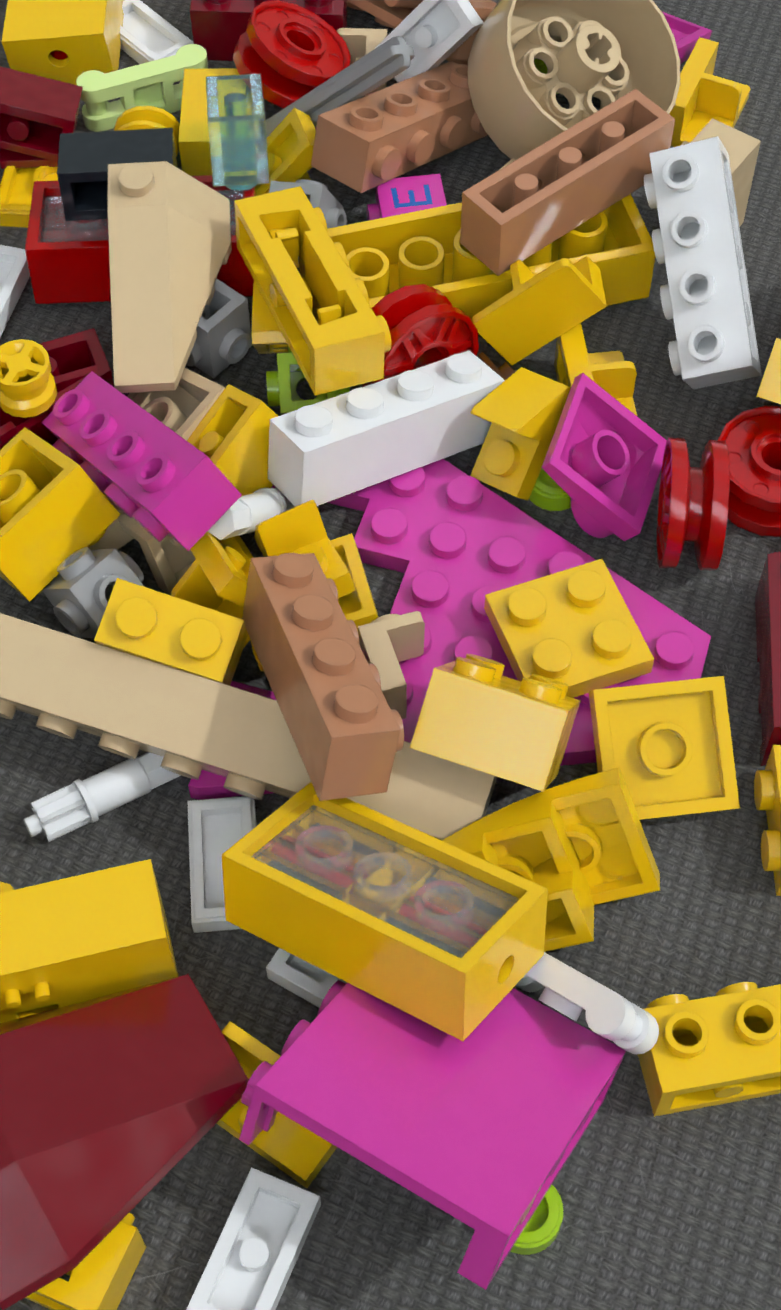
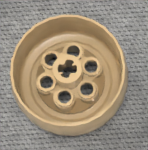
(589, 53)

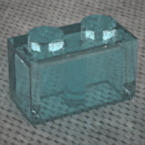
(237, 131)

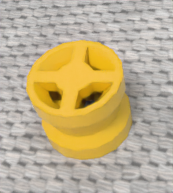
(25, 379)

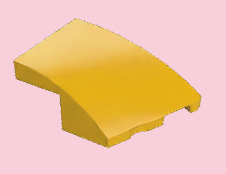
(575, 842)

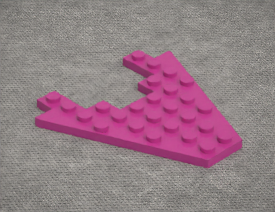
(455, 549)

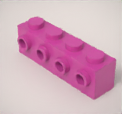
(140, 462)

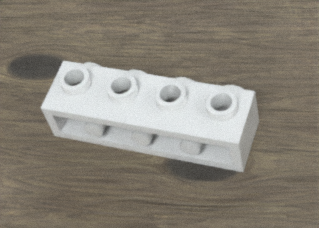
(703, 264)
(379, 430)

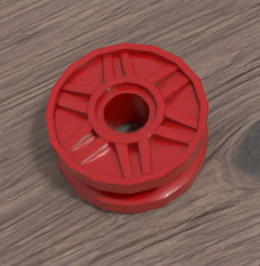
(289, 50)
(423, 329)
(755, 470)
(693, 504)

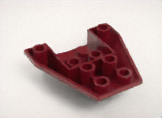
(96, 1117)

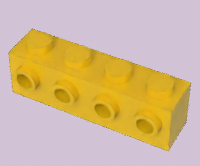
(714, 1048)

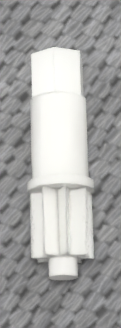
(250, 511)
(97, 795)

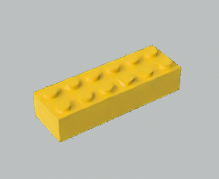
(428, 251)

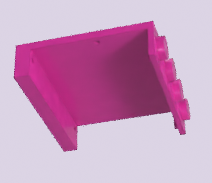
(448, 1118)

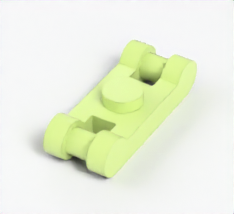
(137, 86)

